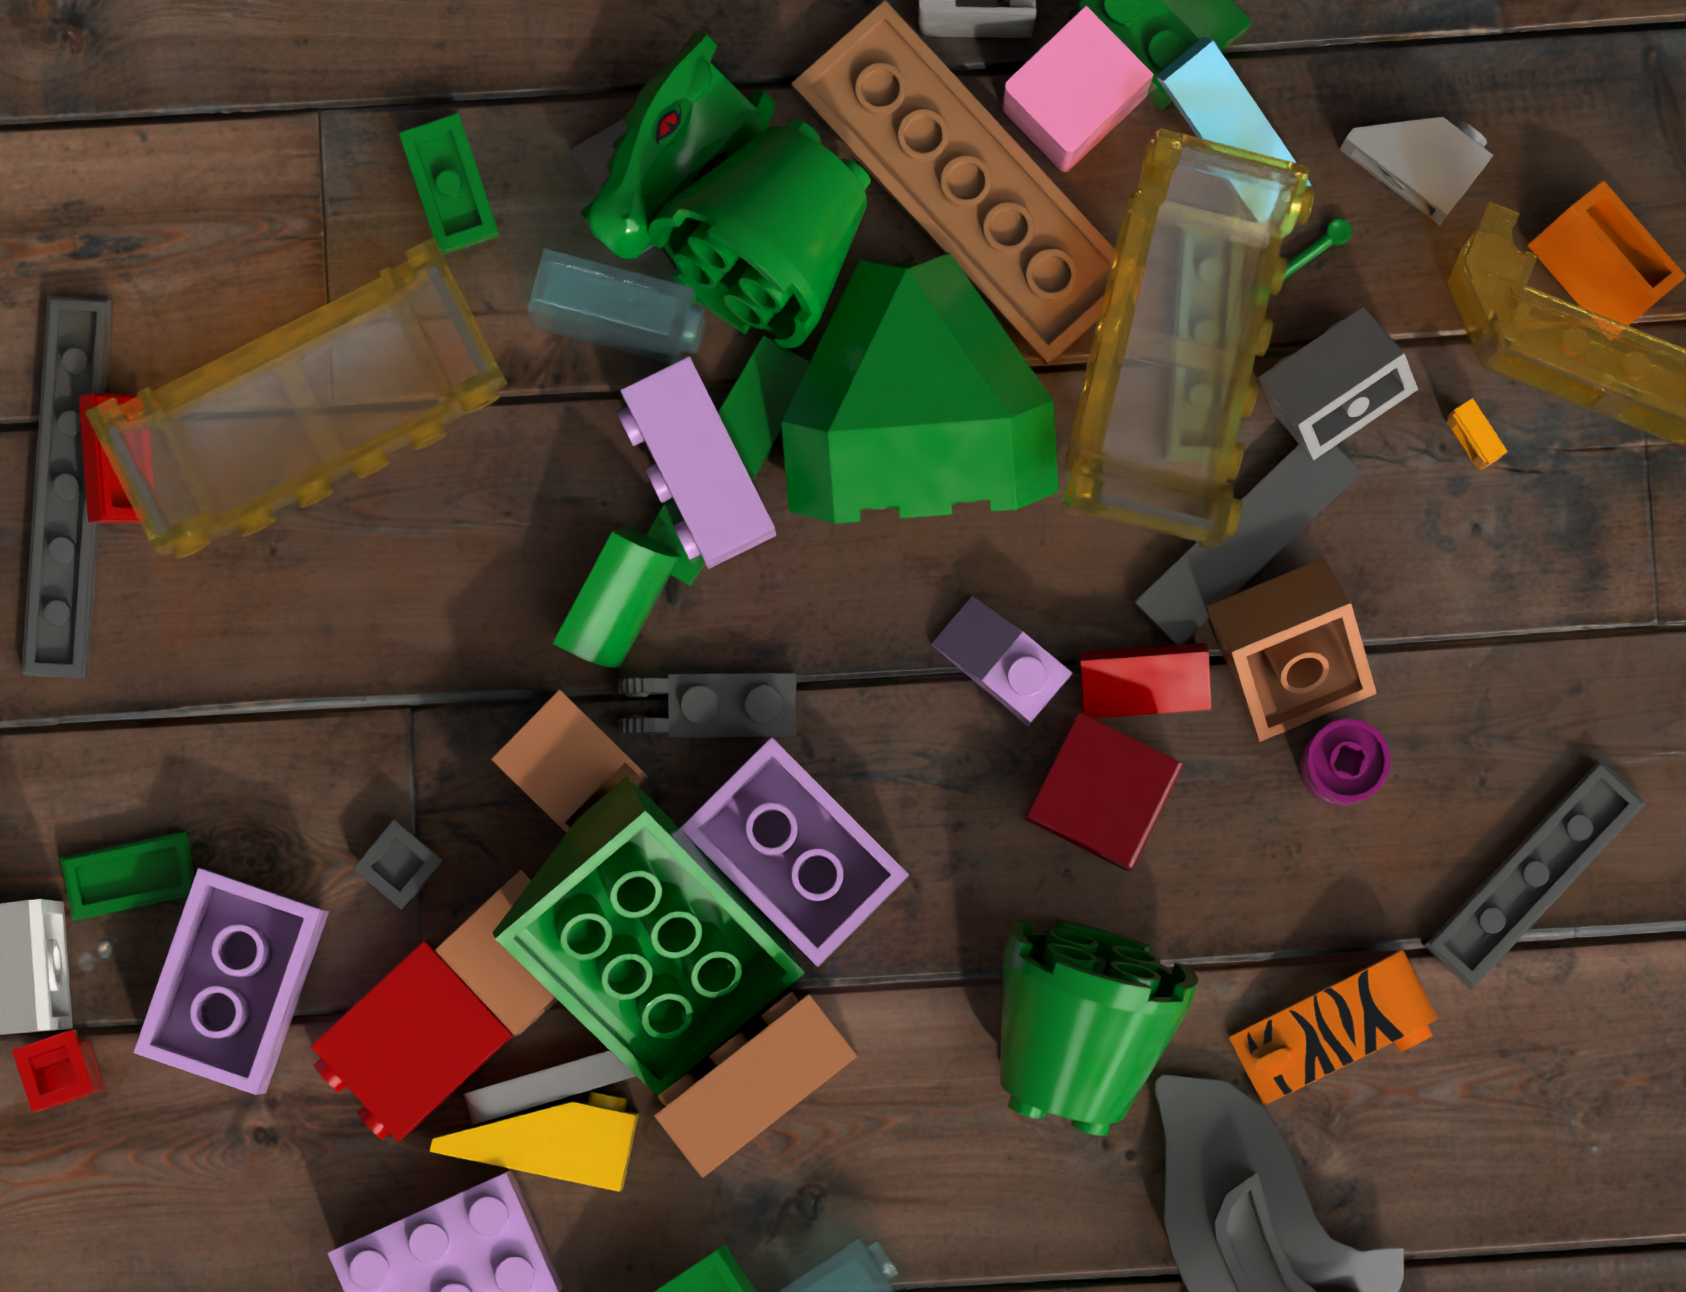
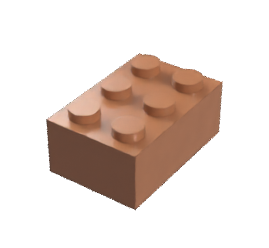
(753, 1082)

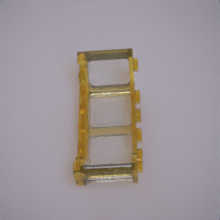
(1182, 337)
(301, 407)

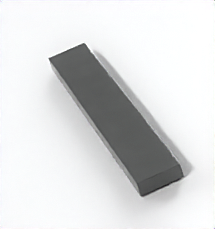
(61, 538)

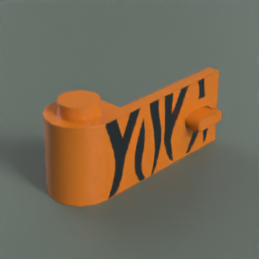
(1336, 1027)

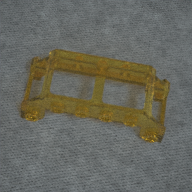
(1560, 343)

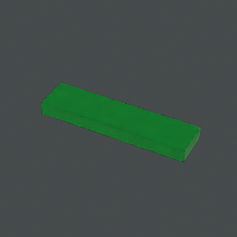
(753, 424)

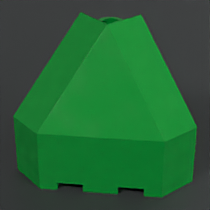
(916, 404)

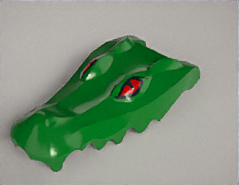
(674, 135)

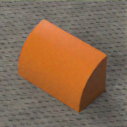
(1606, 257)

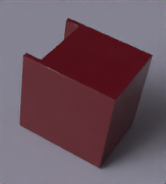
(1104, 792)

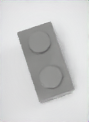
(1338, 383)

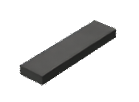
(1268, 521)
(1534, 874)

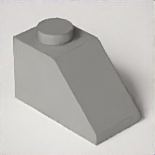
(1421, 160)

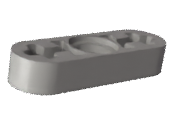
(545, 1086)

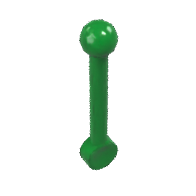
(1337, 234)

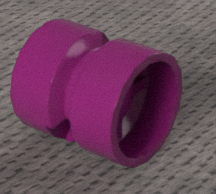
(1345, 762)

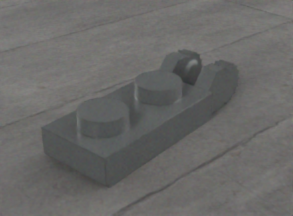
(717, 706)

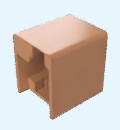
(565, 761)
(490, 969)

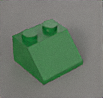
(1167, 28)

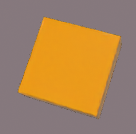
(1475, 434)

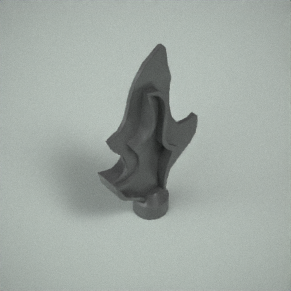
(1240, 1207)

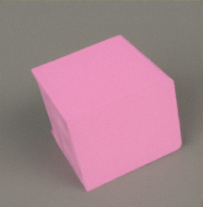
(1075, 90)

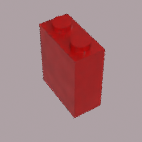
(410, 1044)

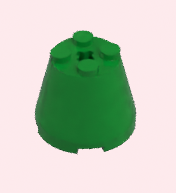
(766, 231)
(1084, 1021)

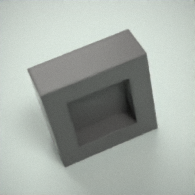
(398, 865)

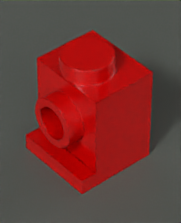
(58, 1070)

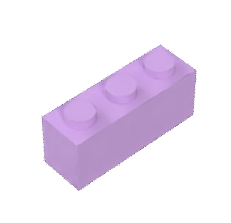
(695, 464)

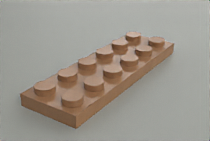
(961, 180)

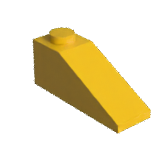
(565, 1142)

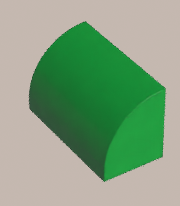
(617, 598)

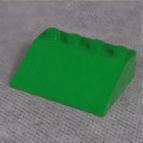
(646, 939)

